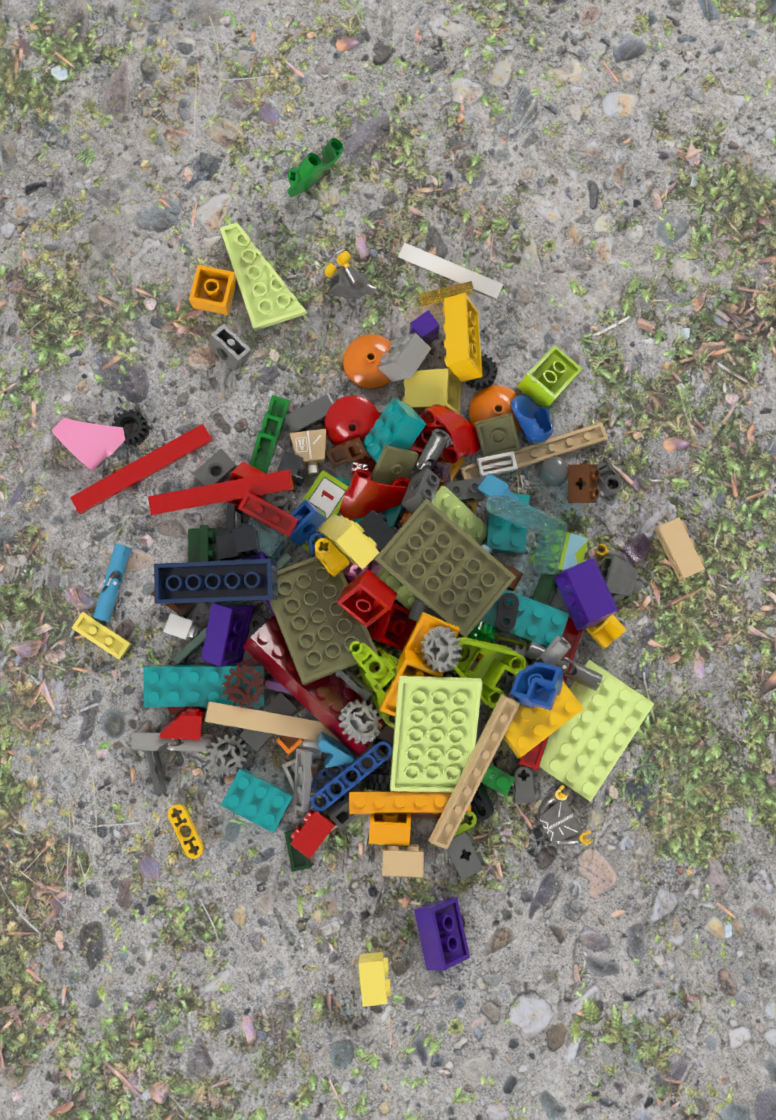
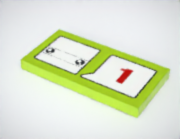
(326, 496)

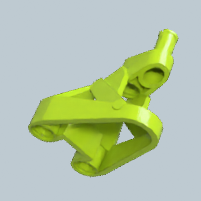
(366, 660)
(489, 668)

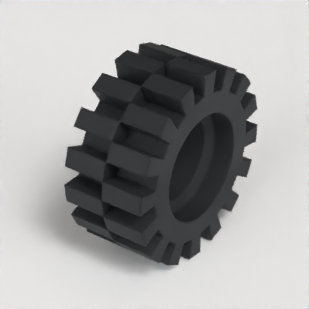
(489, 378)
(142, 426)
(379, 782)

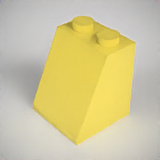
(432, 388)

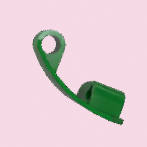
(312, 169)

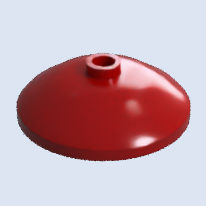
(348, 411)

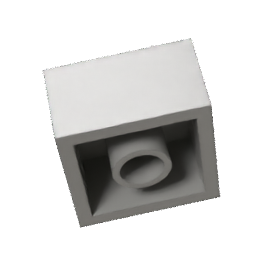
(403, 357)

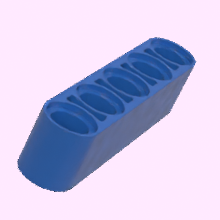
(345, 782)

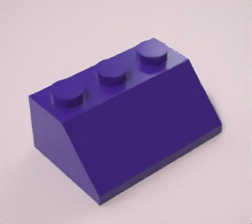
(586, 594)
(226, 633)
(441, 934)

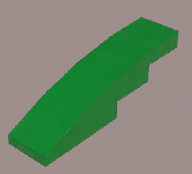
(270, 433)

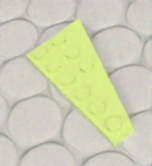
(261, 287)

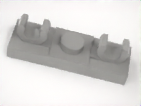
(303, 779)

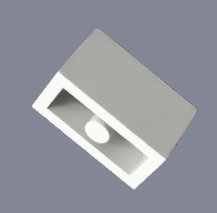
(181, 627)

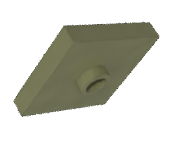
(497, 435)
(394, 464)

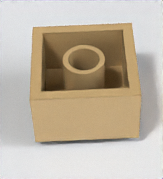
(403, 860)

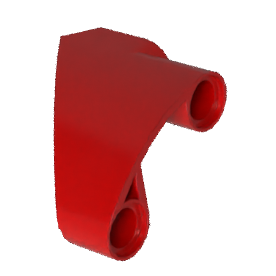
(460, 430)
(368, 495)

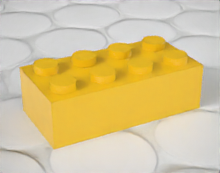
(462, 337)
(535, 724)

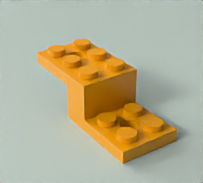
(411, 662)

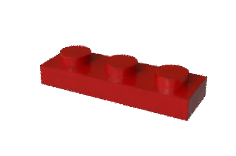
(268, 514)

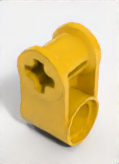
(332, 559)

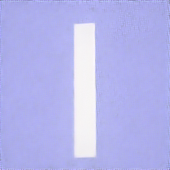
(450, 270)

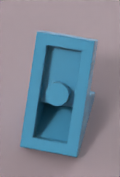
(494, 487)
(338, 752)

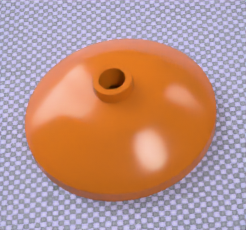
(358, 366)
(486, 400)

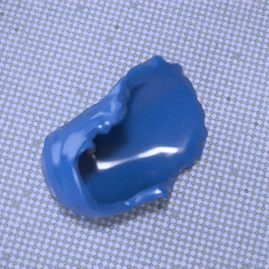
(532, 418)

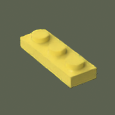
(101, 635)

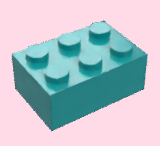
(395, 427)
(506, 536)
(257, 800)

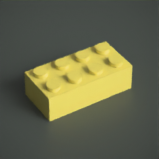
(349, 540)

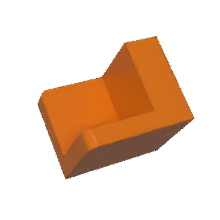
(288, 743)

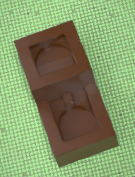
(346, 451)

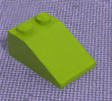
(549, 377)

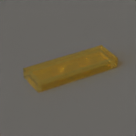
(438, 295)

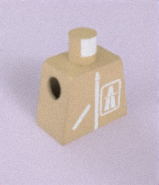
(312, 447)

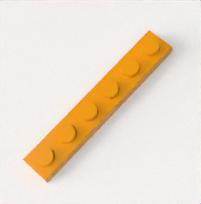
(398, 802)

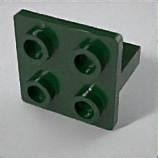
(203, 544)

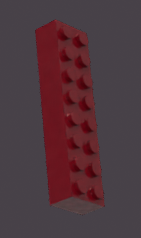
(321, 697)

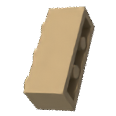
(679, 548)

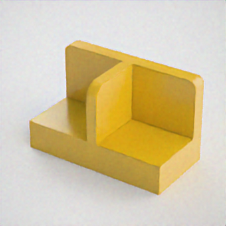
(607, 631)

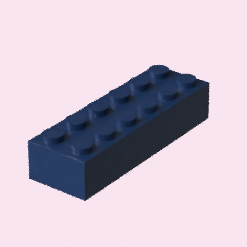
(215, 581)

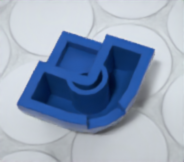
(538, 685)

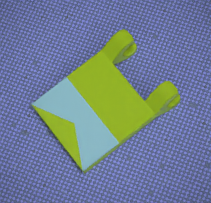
(572, 552)

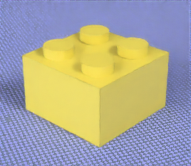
(373, 981)

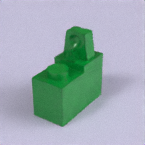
(498, 780)

